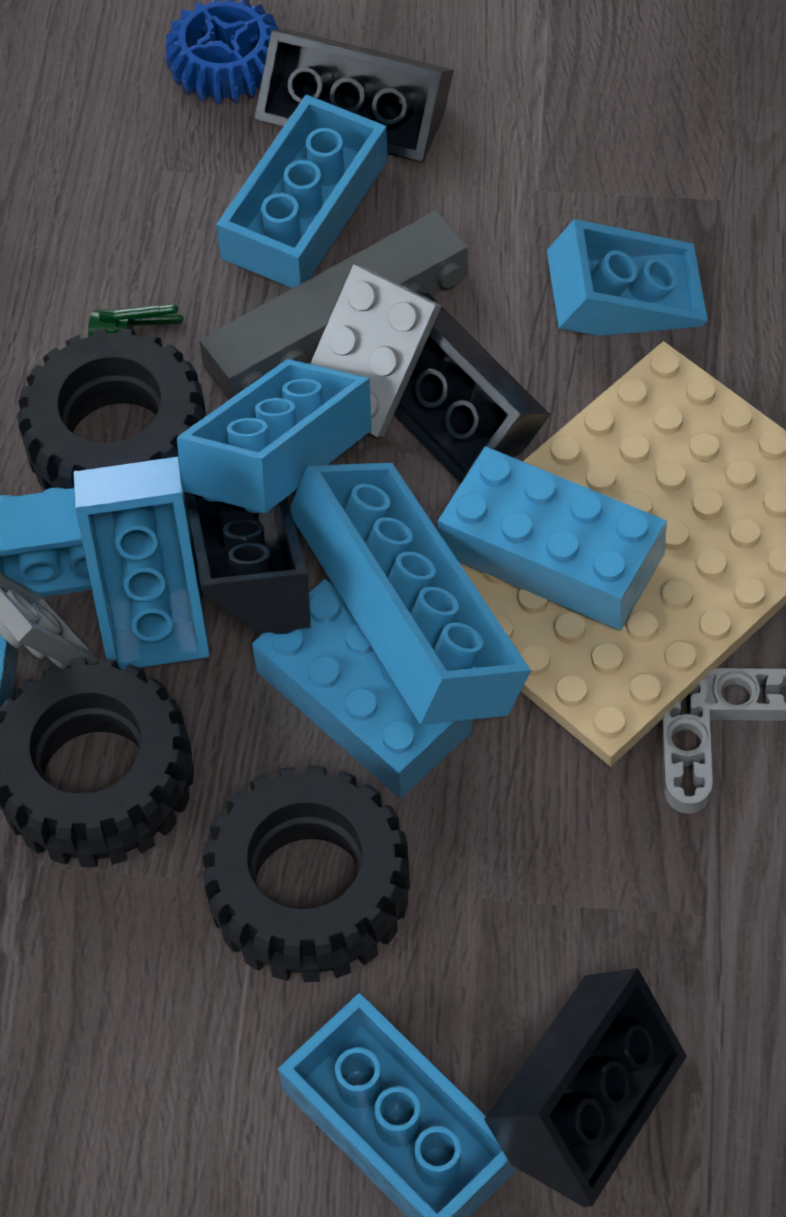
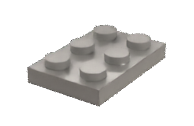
(377, 335)
(33, 622)

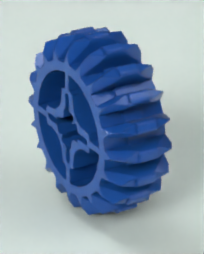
(220, 49)

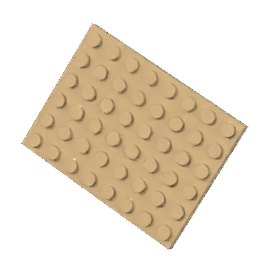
(717, 474)

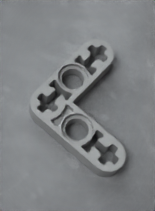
(709, 705)

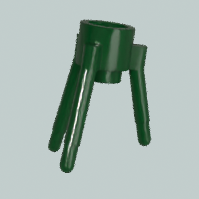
(131, 317)

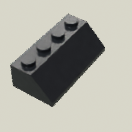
(373, 84)
(465, 400)
(251, 563)
(588, 1086)

